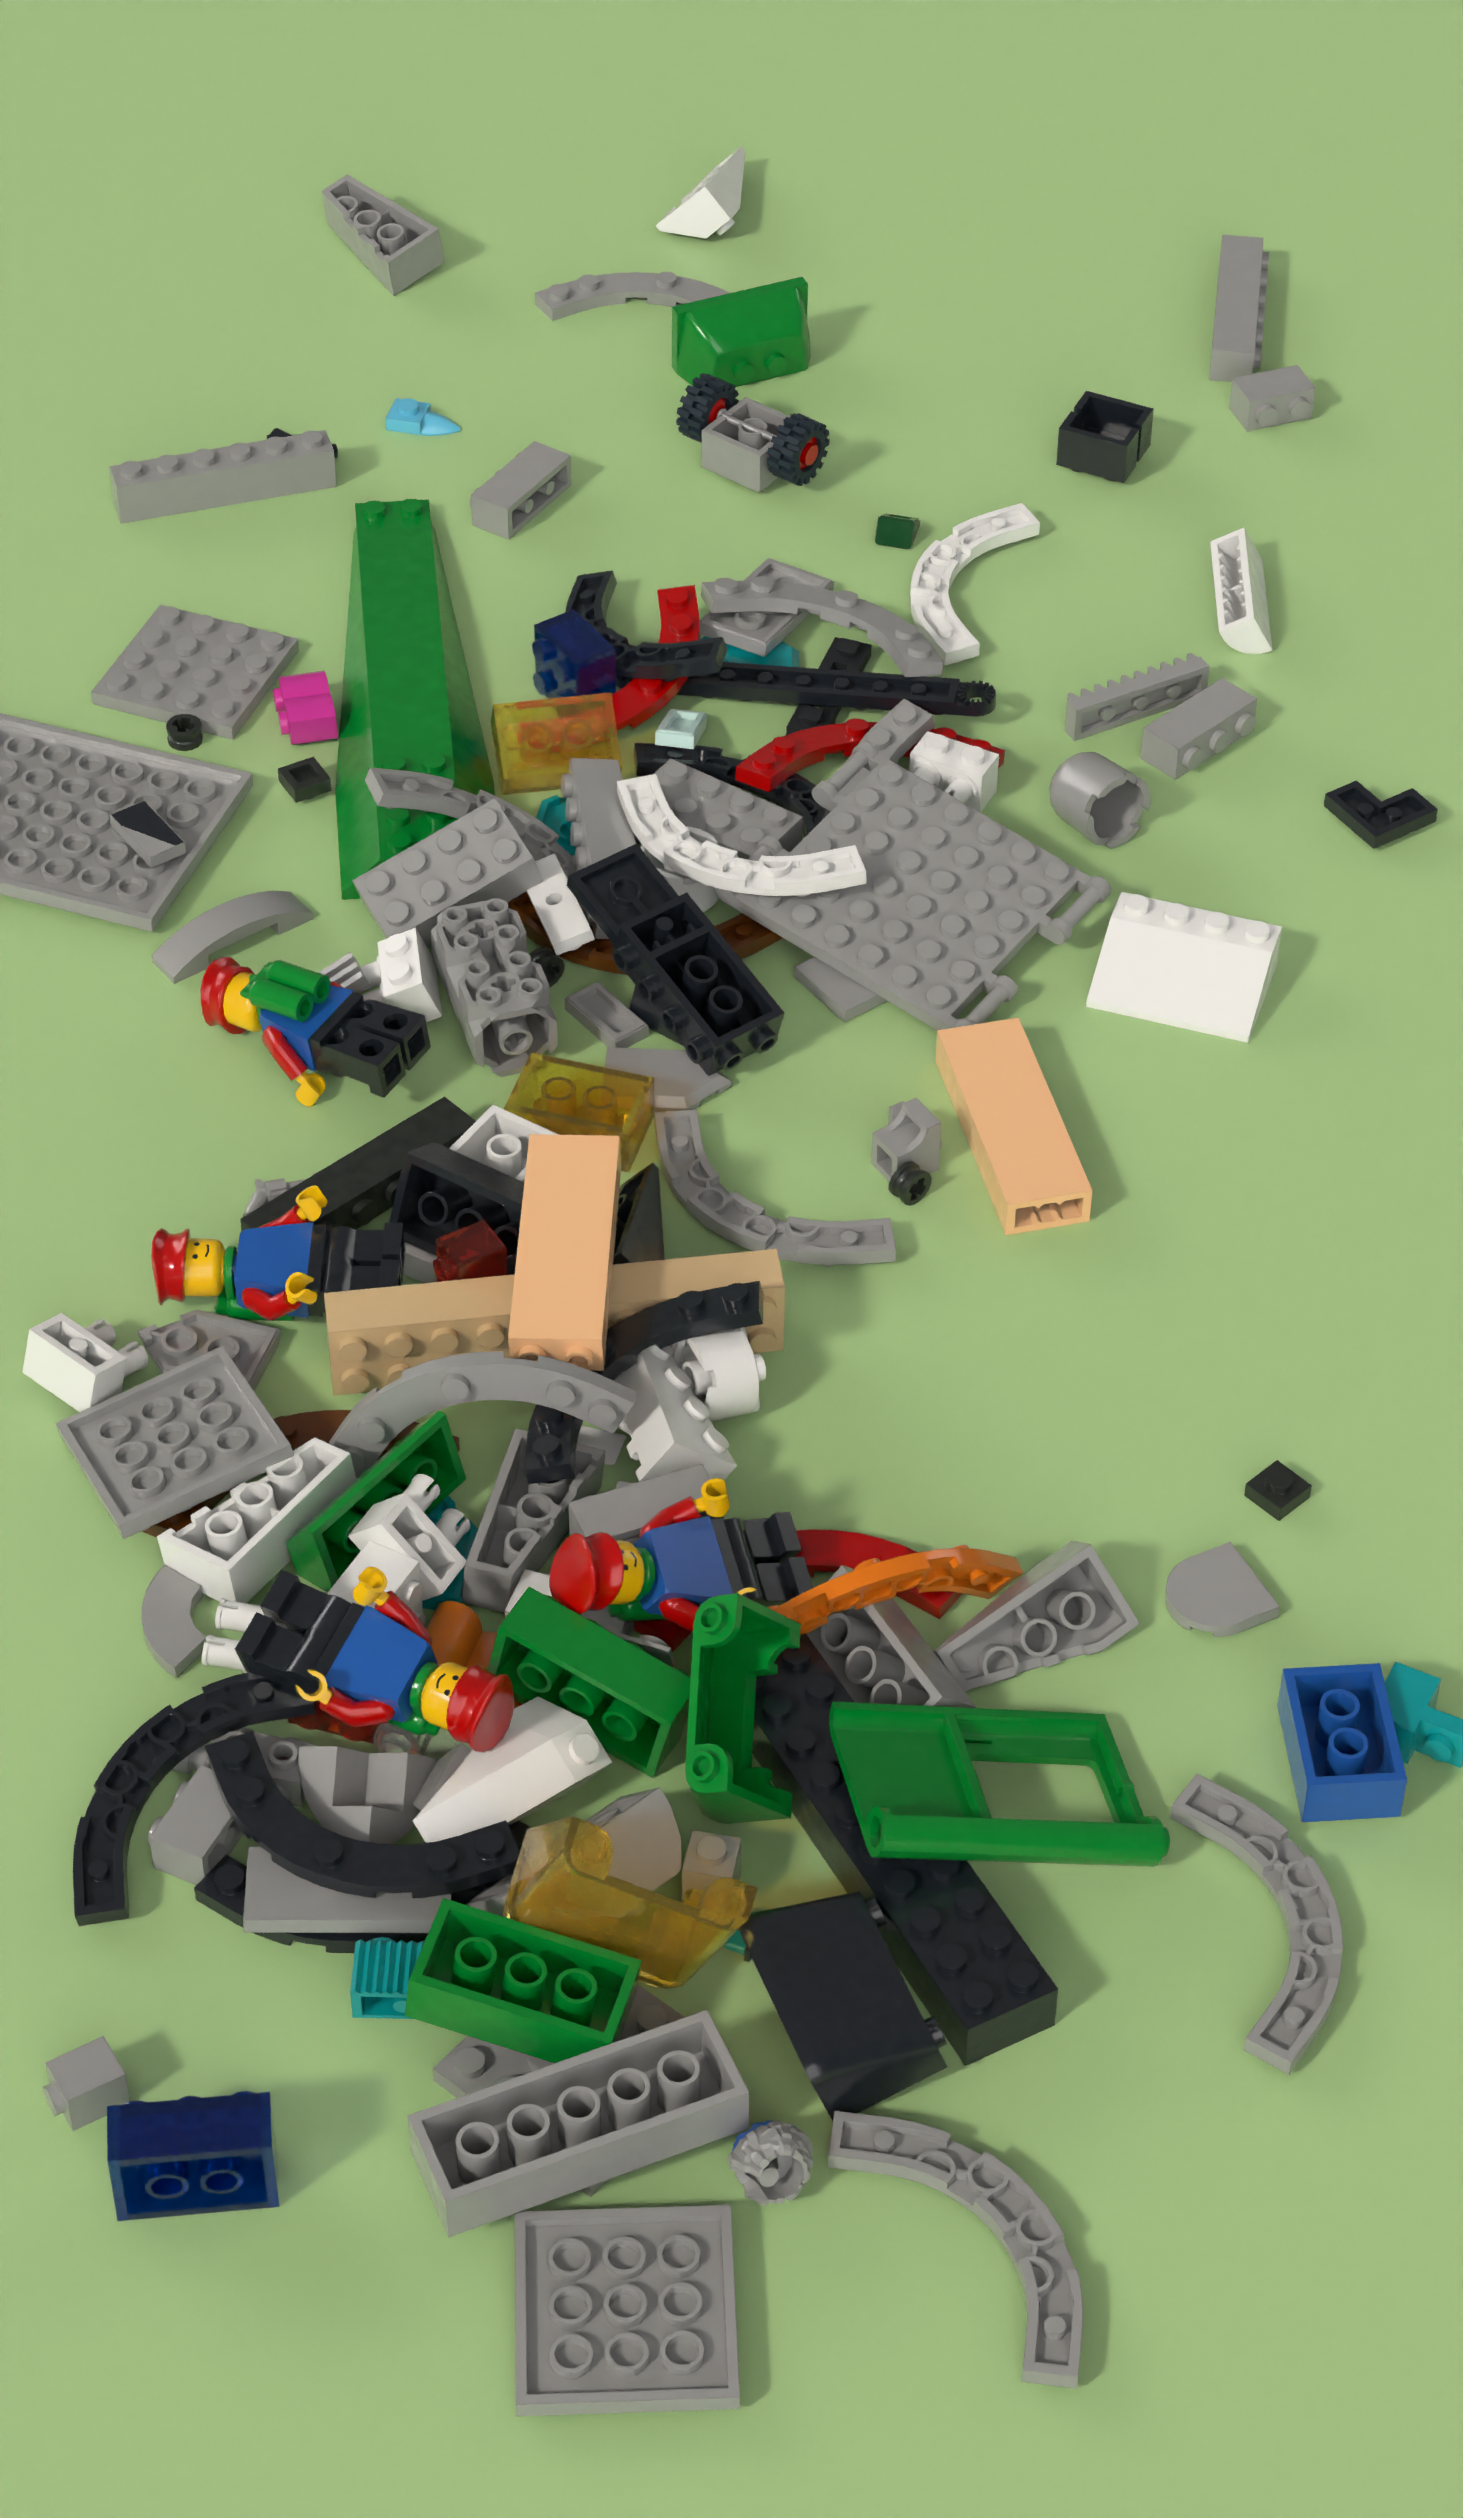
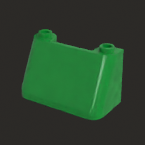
(730, 1648)

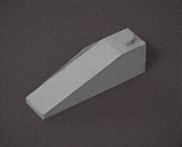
(1047, 1616)

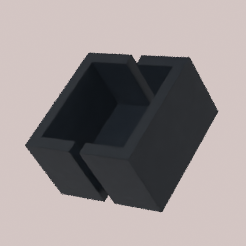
(1104, 436)

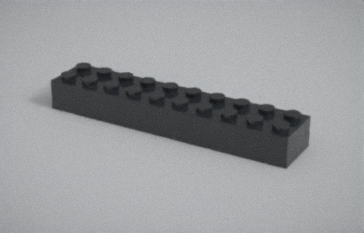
(938, 1913)

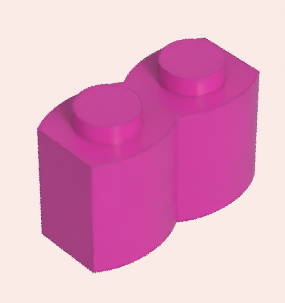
(305, 707)

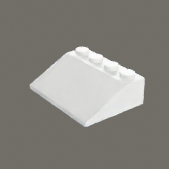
(1185, 967)

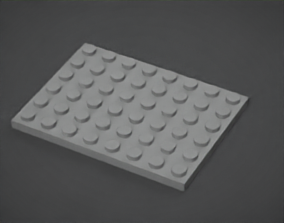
(59, 829)

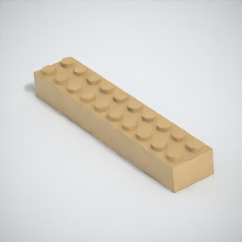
(394, 1328)

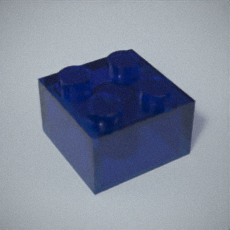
(572, 658)

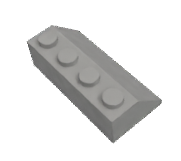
(885, 1657)

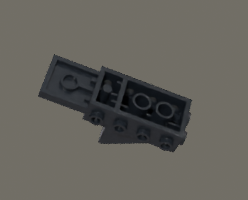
(681, 965)

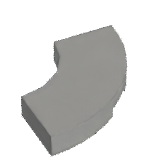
(169, 1622)

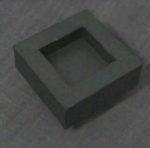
(304, 779)
(1277, 1490)

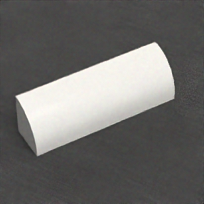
(1240, 593)

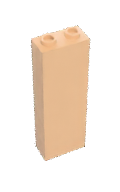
(1013, 1126)
(566, 1249)

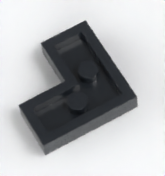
(1378, 820)

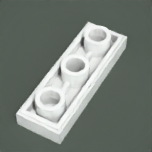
(559, 908)

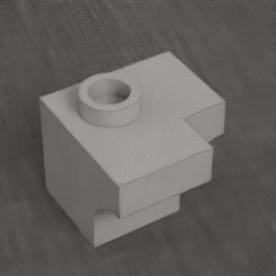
(909, 1136)

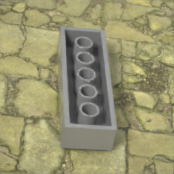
(578, 2122)

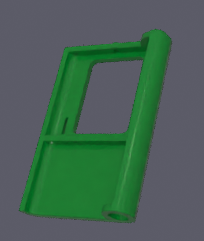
(923, 1799)

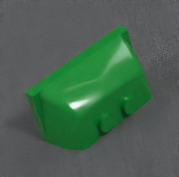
(743, 334)

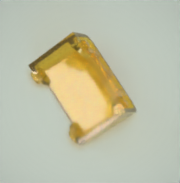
(567, 1890)

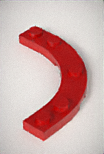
(679, 623)
(803, 748)
(826, 1553)

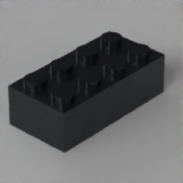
(450, 1191)

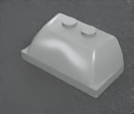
(643, 1844)

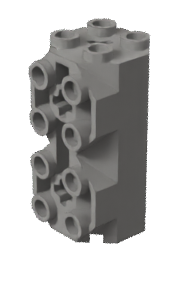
(494, 984)

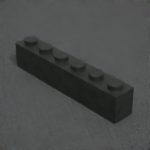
(368, 1177)

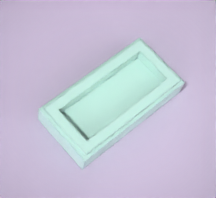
(681, 728)

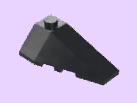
(639, 1219)

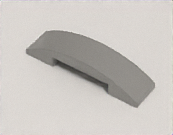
(226, 924)

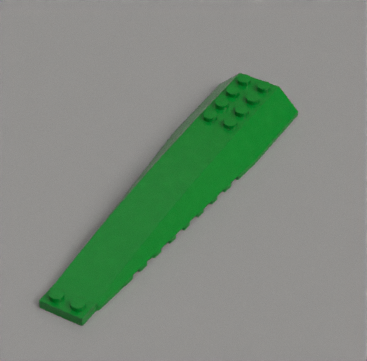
(402, 686)

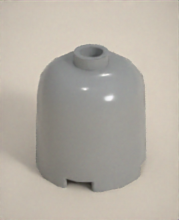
(1099, 798)

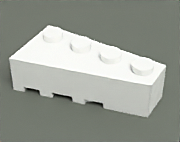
(245, 1538)

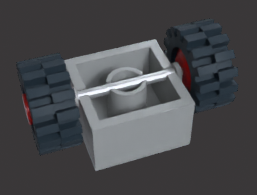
(748, 438)

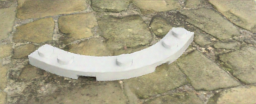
(942, 563)
(720, 867)

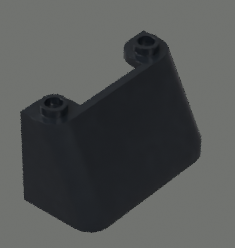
(843, 2000)

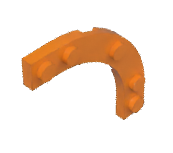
(872, 1581)

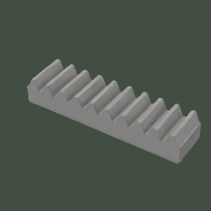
(1134, 697)

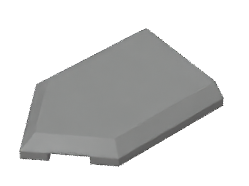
(677, 1080)
(200, 1332)

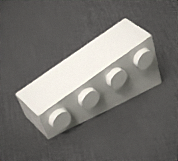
(668, 1421)

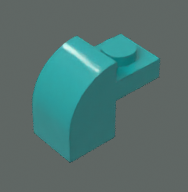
(1417, 1720)

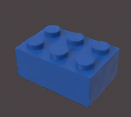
(1341, 1743)

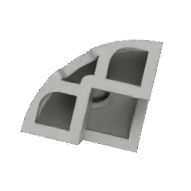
(363, 1792)

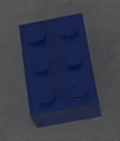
(192, 2156)

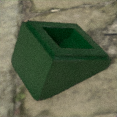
(896, 530)

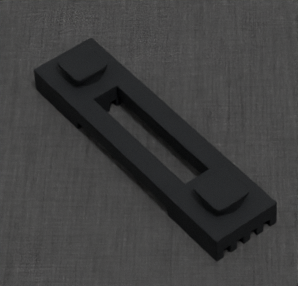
(842, 655)

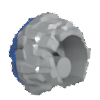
(772, 2161)

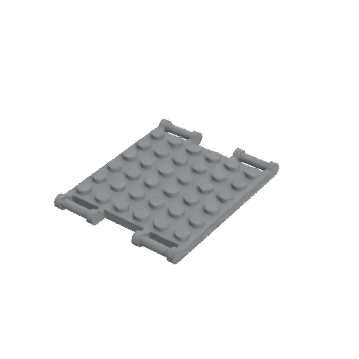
(940, 899)

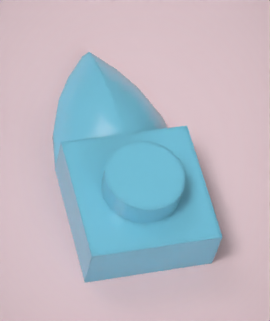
(418, 419)

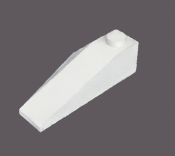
(710, 203)
(534, 1764)

